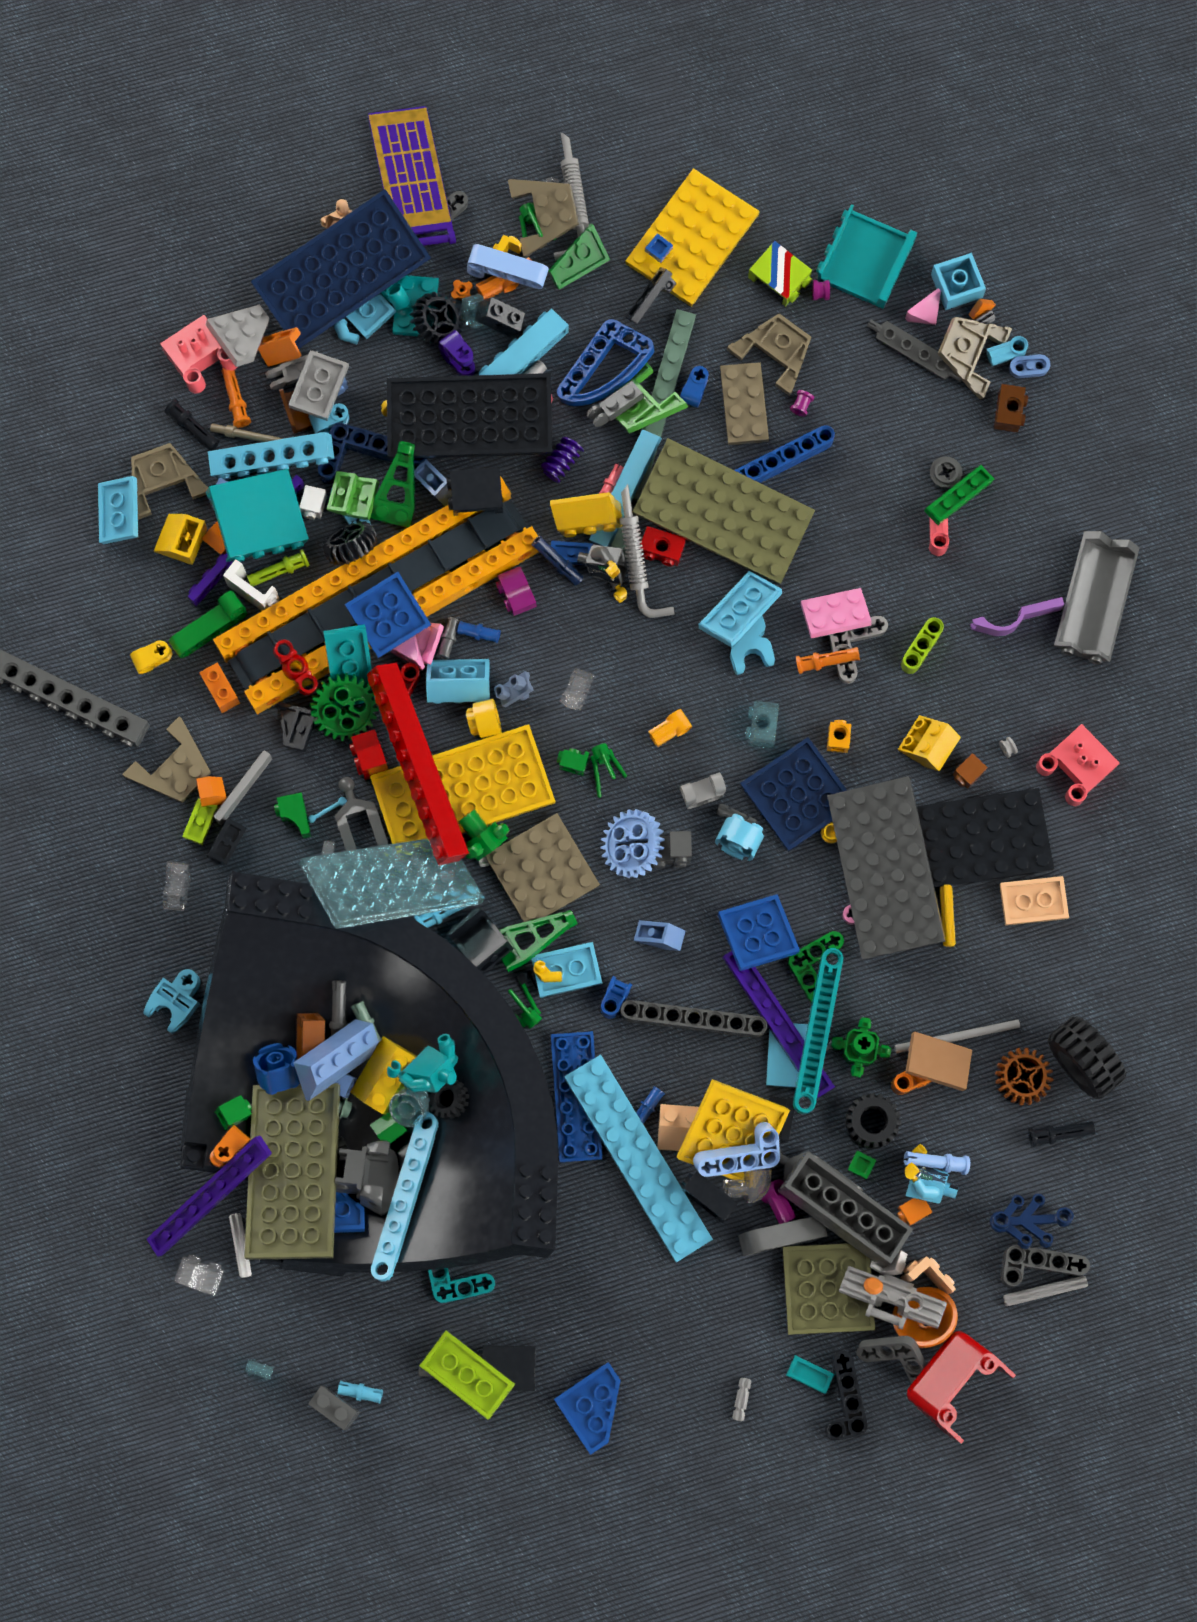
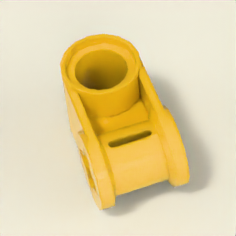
(148, 657)

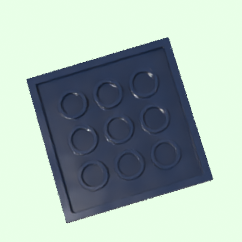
(794, 793)

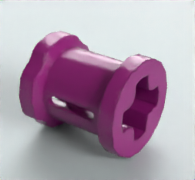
(802, 403)

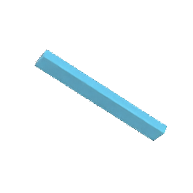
(632, 475)

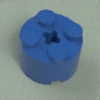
(276, 1068)

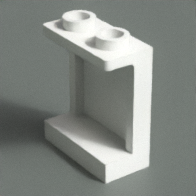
(235, 580)

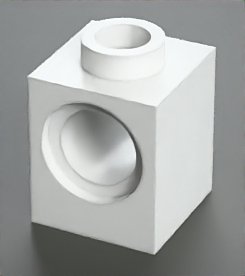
(313, 502)

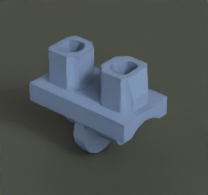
(516, 688)

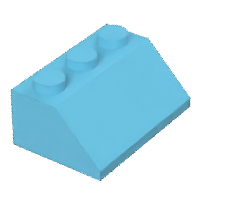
(458, 681)

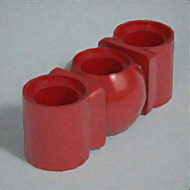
(286, 660)

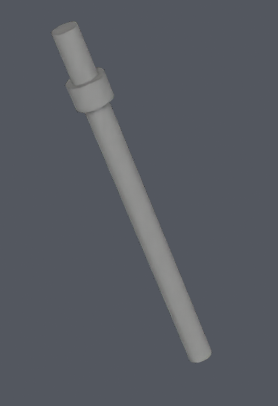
(967, 1034)

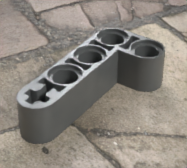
(781, 1235)
(1044, 1265)

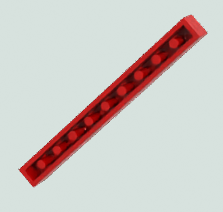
(417, 764)

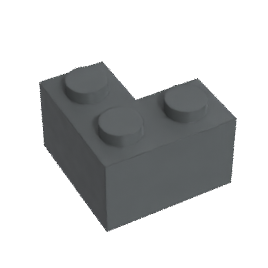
(676, 850)

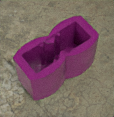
(516, 590)

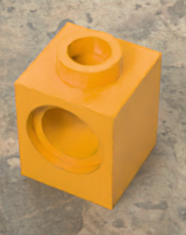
(834, 744)

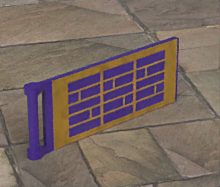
(412, 170)

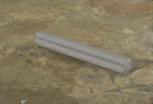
(1045, 1290)

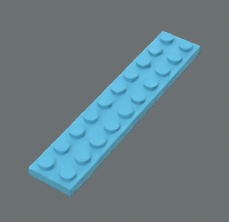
(638, 1158)

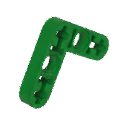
(800, 972)

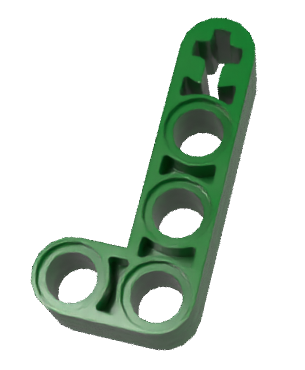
(209, 625)

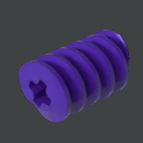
(560, 457)

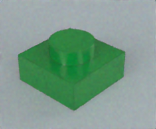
(861, 1165)

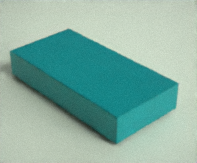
(810, 1374)

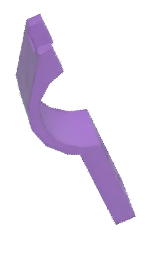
(1026, 612)

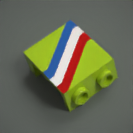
(781, 272)

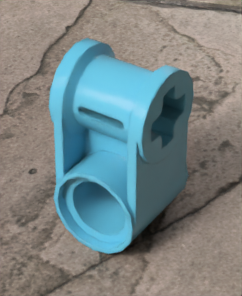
(320, 425)

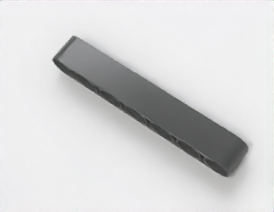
(704, 1016)

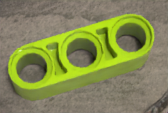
(926, 637)

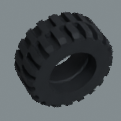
(1087, 1057)

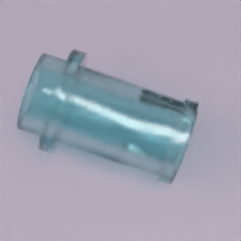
(259, 1369)

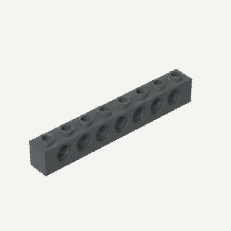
(131, 736)

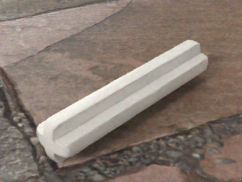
(239, 1244)

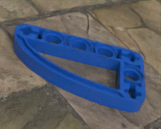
(619, 381)

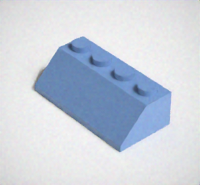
(335, 1057)

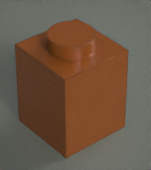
(969, 771)

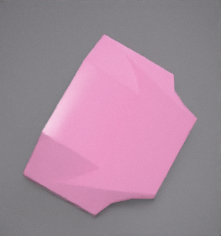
(428, 641)

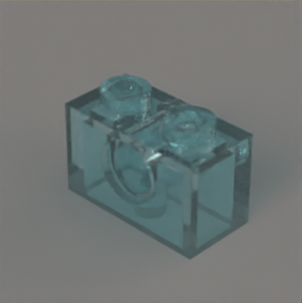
(769, 713)

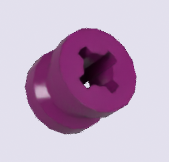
(821, 290)

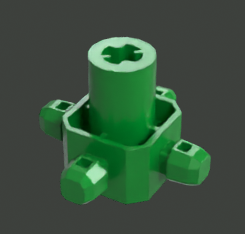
(483, 837)
(852, 1050)

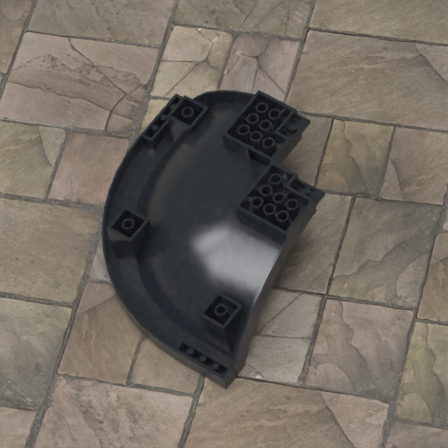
(489, 1170)

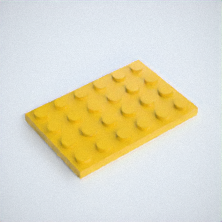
(703, 227)

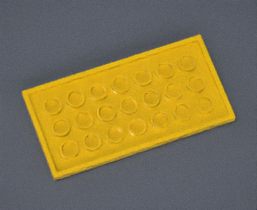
(493, 776)

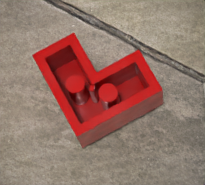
(369, 754)

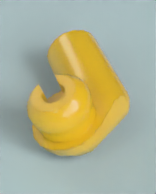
(545, 974)

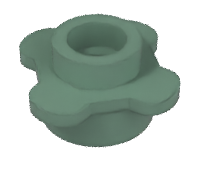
(344, 1108)

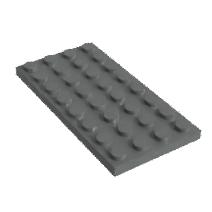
(886, 868)

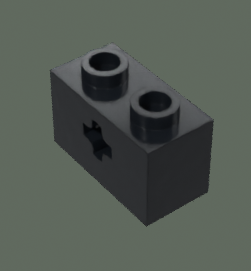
(499, 316)

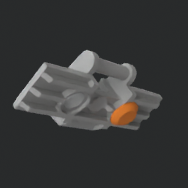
(893, 1291)

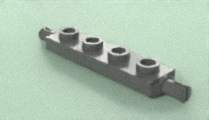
(912, 349)

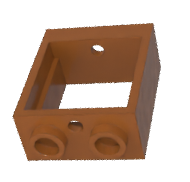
(309, 1032)

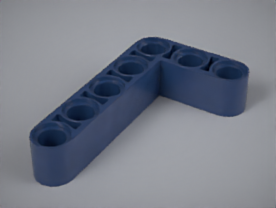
(348, 442)

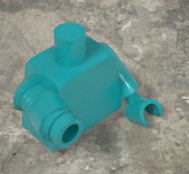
(430, 1068)

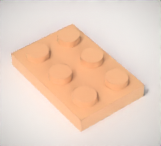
(1034, 900)

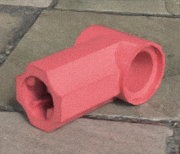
(938, 533)

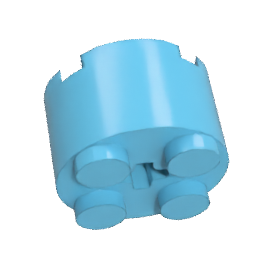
(740, 837)

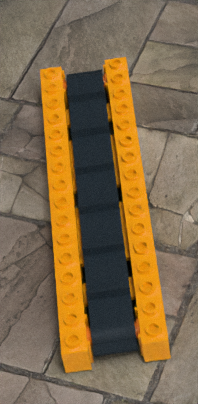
(436, 559)

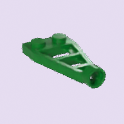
(391, 511)
(520, 957)

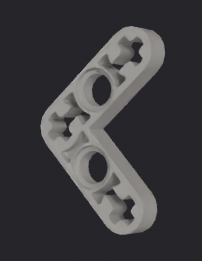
(848, 637)

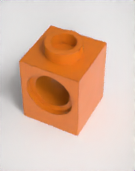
(913, 1211)

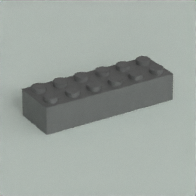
(845, 1210)

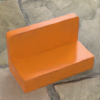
(280, 347)

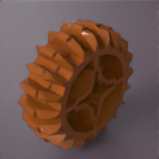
(1039, 1067)

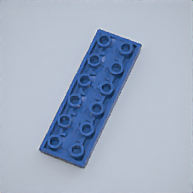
(575, 1132)

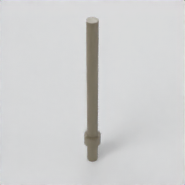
(232, 432)

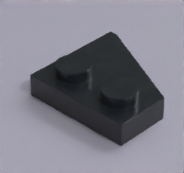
(296, 726)

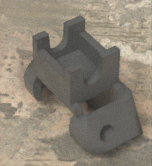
(370, 1176)

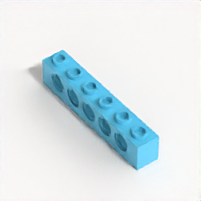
(220, 458)

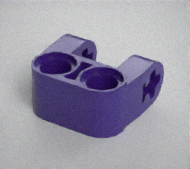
(455, 352)

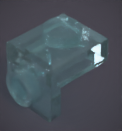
(469, 310)

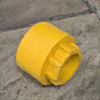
(484, 719)

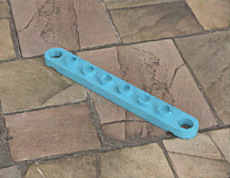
(404, 1198)

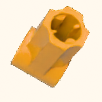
(674, 725)

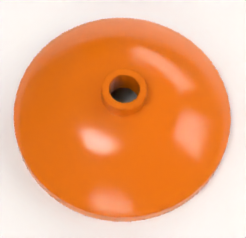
(926, 1335)

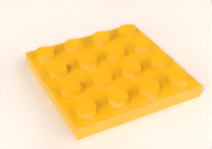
(729, 1120)

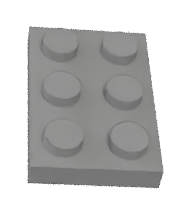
(318, 385)

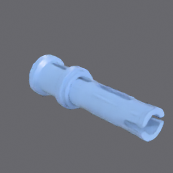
(946, 1163)

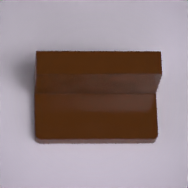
(298, 420)

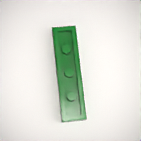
(959, 495)

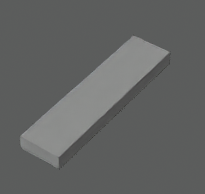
(242, 787)

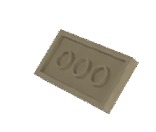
(744, 403)

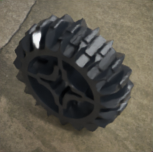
(429, 320)
(350, 543)

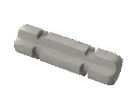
(741, 1399)

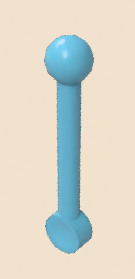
(311, 818)

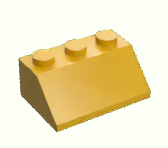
(586, 514)
(374, 1084)

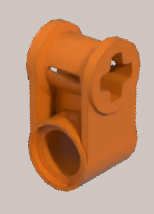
(912, 1083)
(230, 1145)

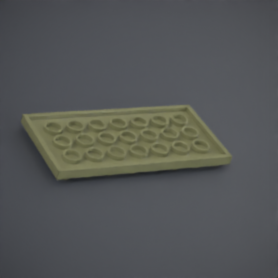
(723, 511)
(295, 1187)

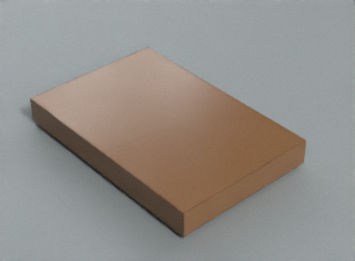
(938, 1061)

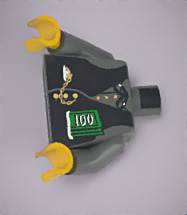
(608, 565)

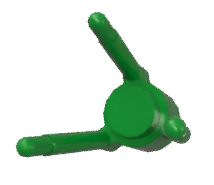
(529, 215)
(602, 754)
(529, 1016)

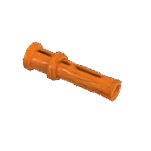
(237, 405)
(818, 661)

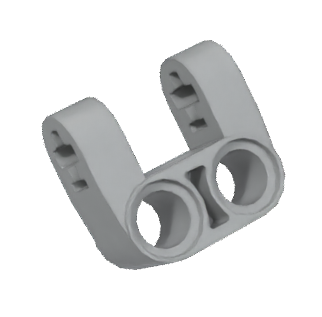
(703, 791)

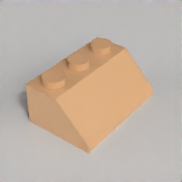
(674, 1125)

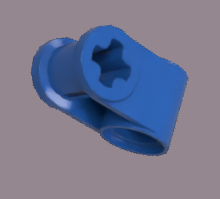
(694, 389)
(616, 993)

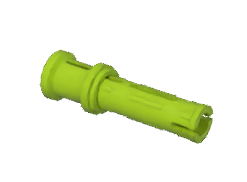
(288, 565)

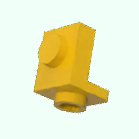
(508, 243)

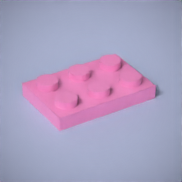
(836, 613)

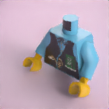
(928, 1182)

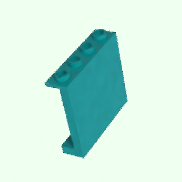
(865, 257)
(258, 515)

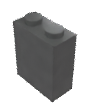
(334, 1408)

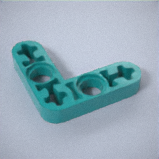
(445, 1282)

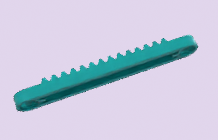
(818, 1031)

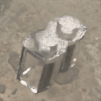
(199, 1275)

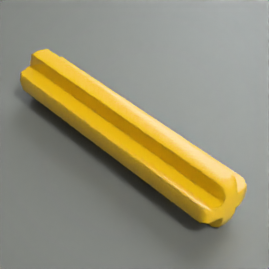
(947, 915)

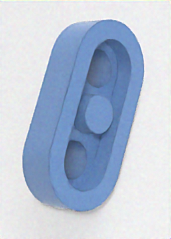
(1028, 366)

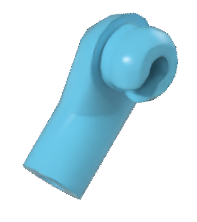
(344, 334)

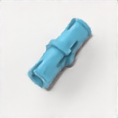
(360, 1392)

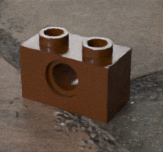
(1007, 419)

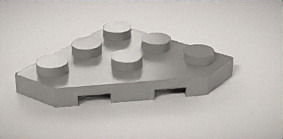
(240, 333)

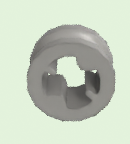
(1008, 747)

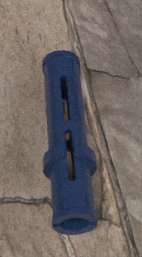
(563, 566)

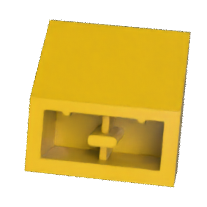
(181, 537)
(929, 742)

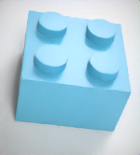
(958, 281)

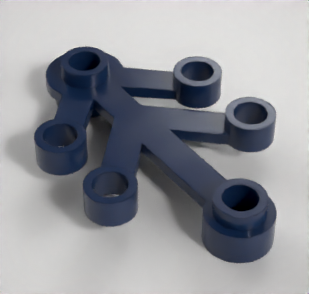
(1028, 1221)

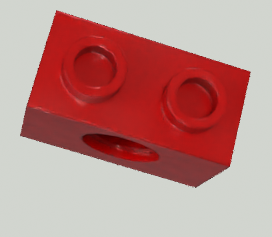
(674, 543)

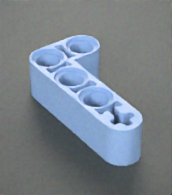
(506, 266)
(737, 1153)

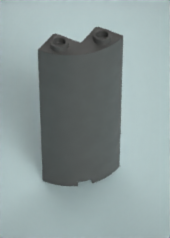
(1096, 597)

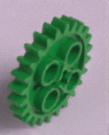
(333, 722)

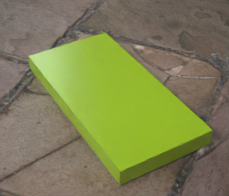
(467, 1375)

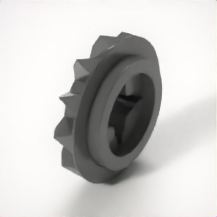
(949, 464)

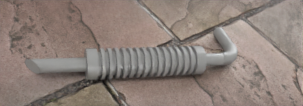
(572, 176)
(635, 561)

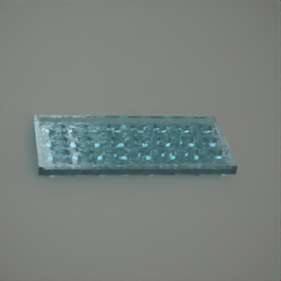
(388, 883)

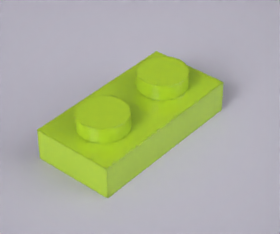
(199, 823)

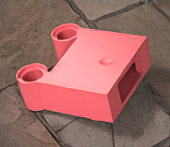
(193, 351)
(1082, 760)

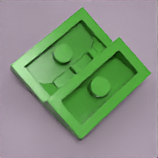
(353, 495)

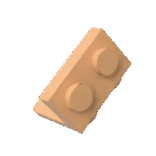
(931, 1269)

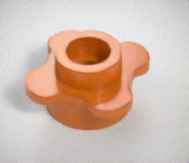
(457, 294)

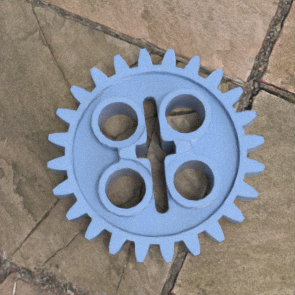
(631, 825)

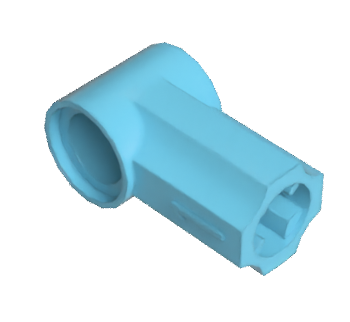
(1006, 352)

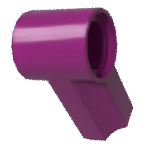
(778, 1202)

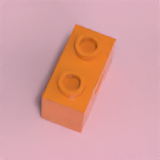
(219, 687)

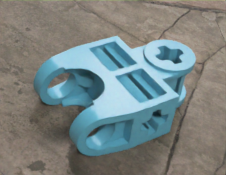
(160, 999)

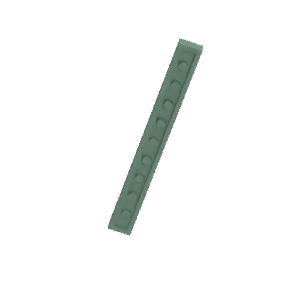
(669, 374)

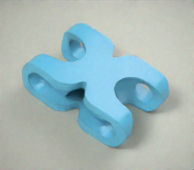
(752, 643)

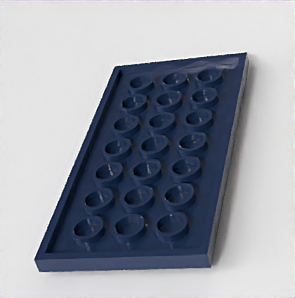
(341, 268)

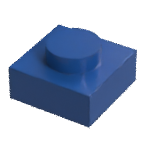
(658, 248)

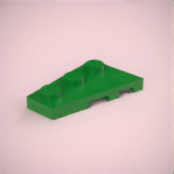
(579, 259)

